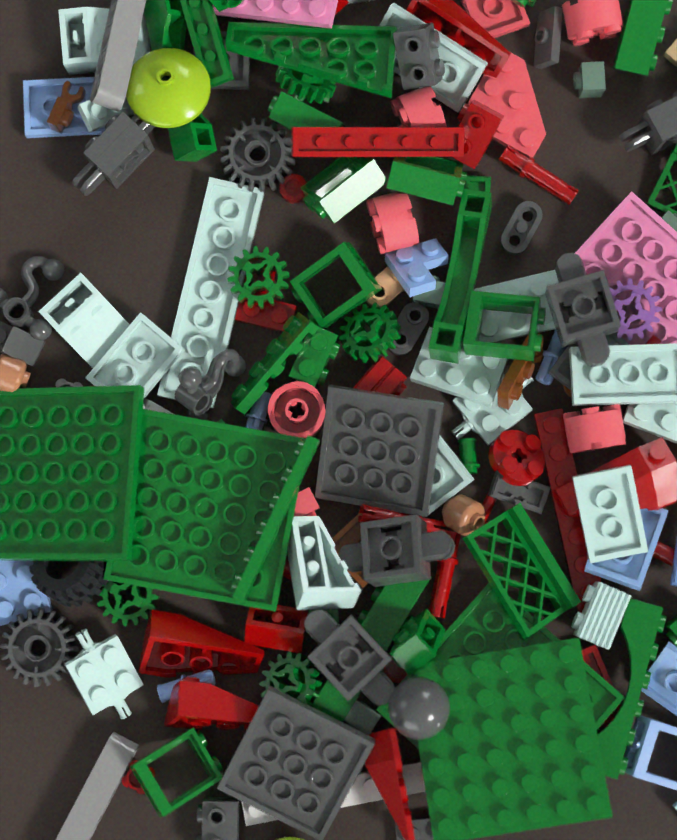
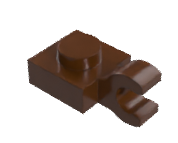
(62, 113)

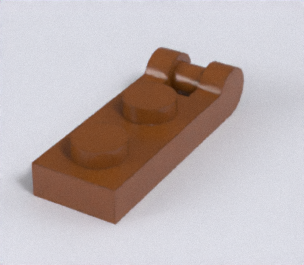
(512, 383)

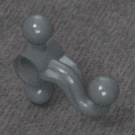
(39, 328)
(198, 392)

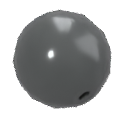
(419, 708)

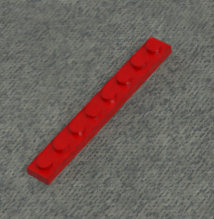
(559, 472)

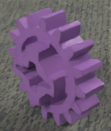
(647, 316)

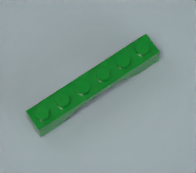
(167, 30)
(463, 269)
(639, 630)

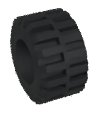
(73, 589)

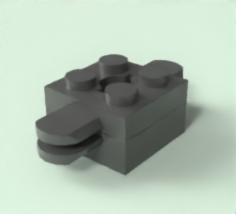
(656, 127)
(115, 153)
(582, 309)
(396, 550)
(349, 657)

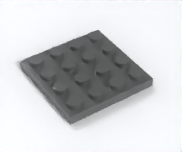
(379, 450)
(296, 763)

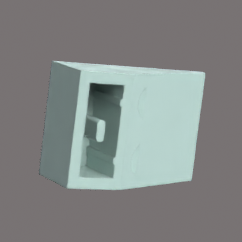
(83, 35)
(85, 319)

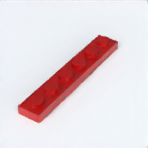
(377, 141)

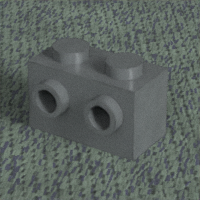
(418, 56)
(219, 818)

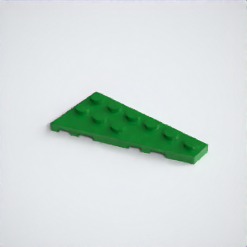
(345, 54)

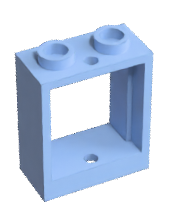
(642, 748)

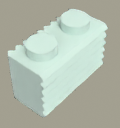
(600, 614)

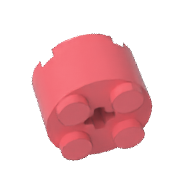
(592, 19)
(418, 109)
(392, 221)
(290, 397)
(594, 429)

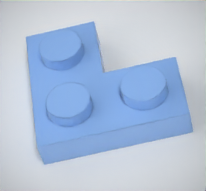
(413, 264)

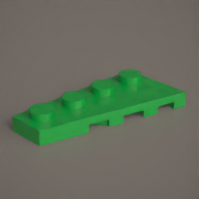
(274, 361)

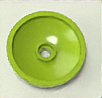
(170, 101)

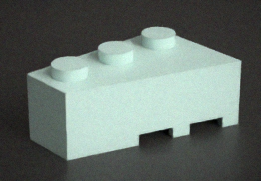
(316, 569)

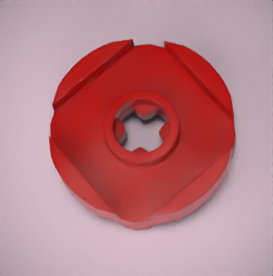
(524, 445)

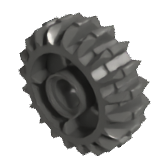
(254, 139)
(22, 652)

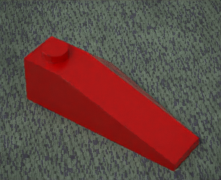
(463, 29)
(653, 474)
(184, 645)
(203, 704)
(387, 773)

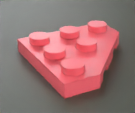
(515, 99)

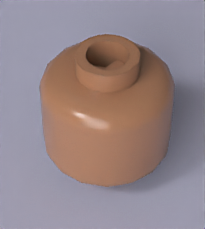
(12, 373)
(462, 514)

